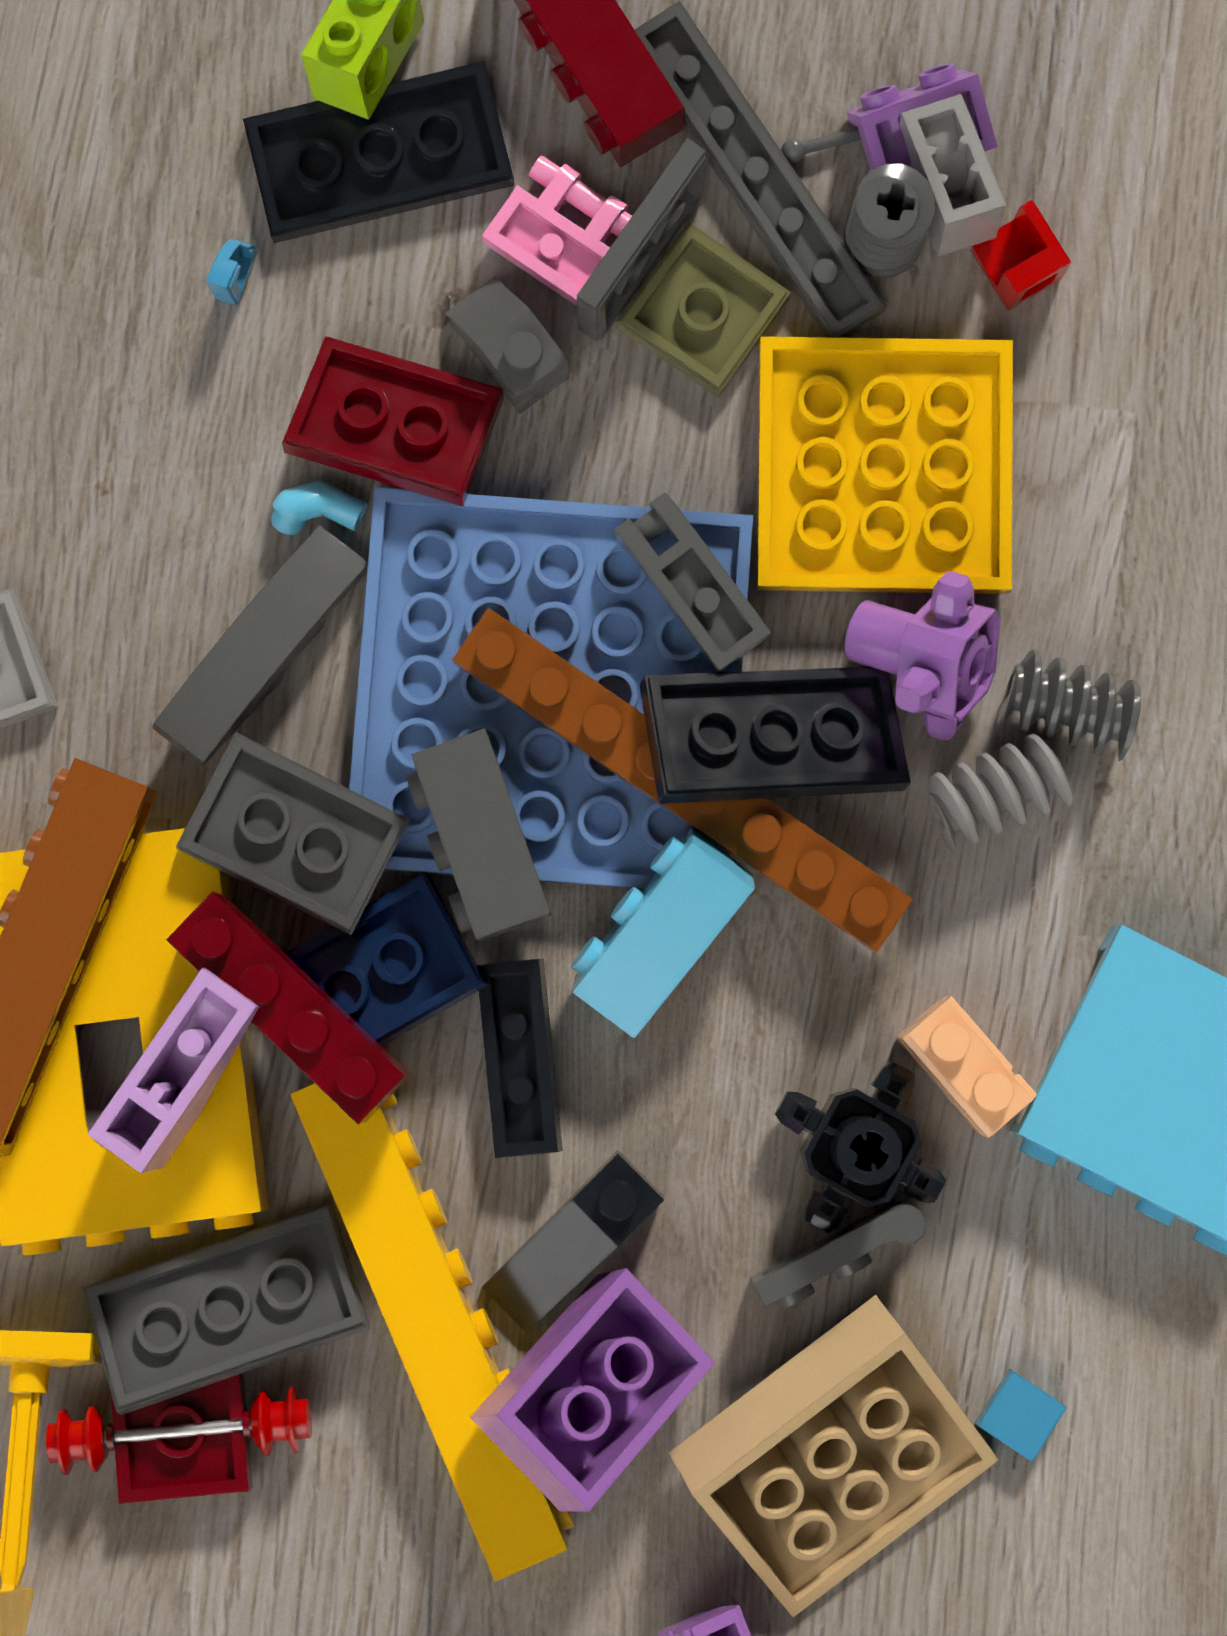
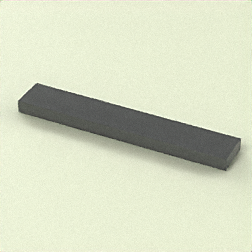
(760, 177)

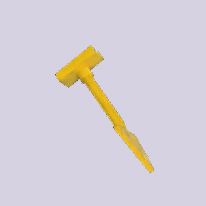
(30, 1359)

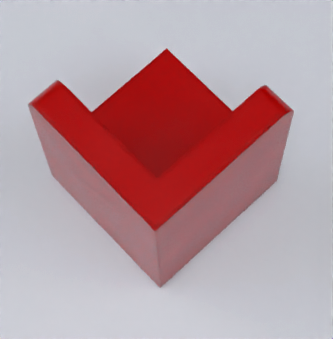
(1022, 257)

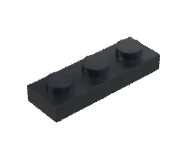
(519, 1059)

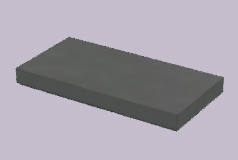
(225, 1308)

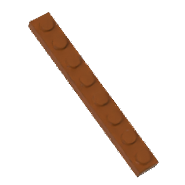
(618, 740)

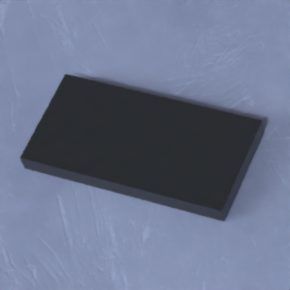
(420, 148)
(773, 734)

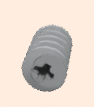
(997, 789)

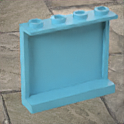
(1142, 1086)

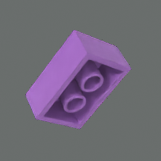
(593, 1391)

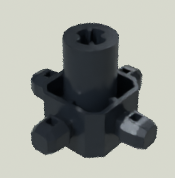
(828, 1151)

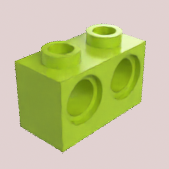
(359, 51)

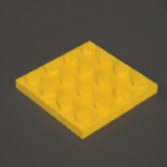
(884, 464)

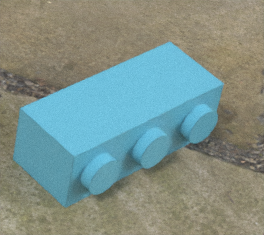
(660, 931)

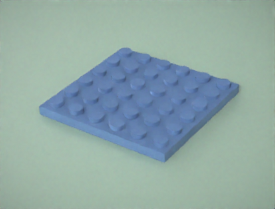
(574, 591)

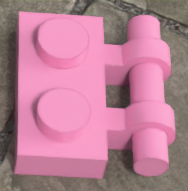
(545, 242)

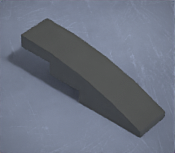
(260, 646)

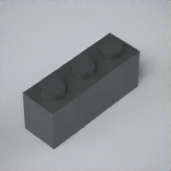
(477, 836)

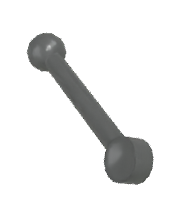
(795, 150)

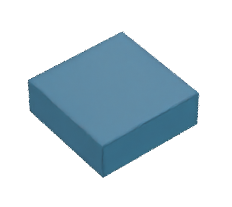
(1020, 1415)

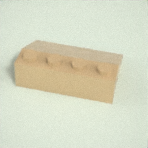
(832, 1456)

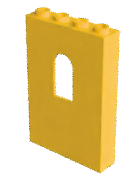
(57, 1174)

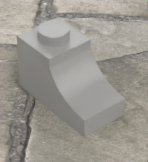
(952, 159)

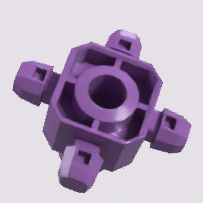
(939, 654)

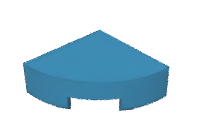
(231, 271)

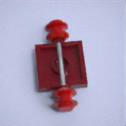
(183, 1443)

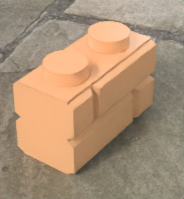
(966, 1066)

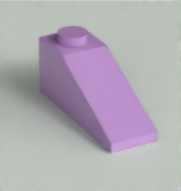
(175, 1074)

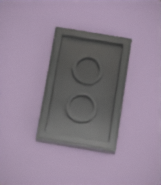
(642, 241)
(292, 834)

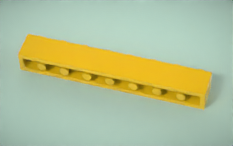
(431, 1323)

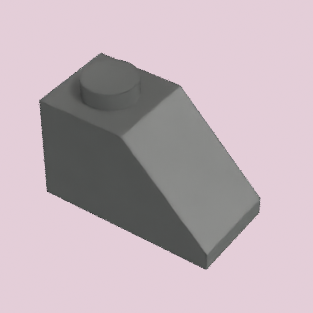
(510, 343)

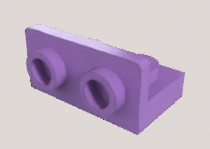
(882, 108)

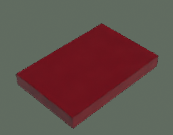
(393, 421)

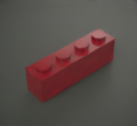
(607, 72)
(291, 1008)

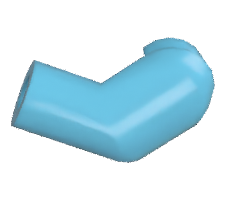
(315, 500)

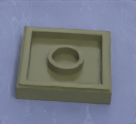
(703, 309)

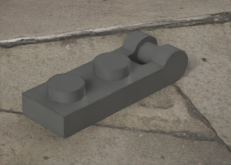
(693, 584)
(840, 1252)

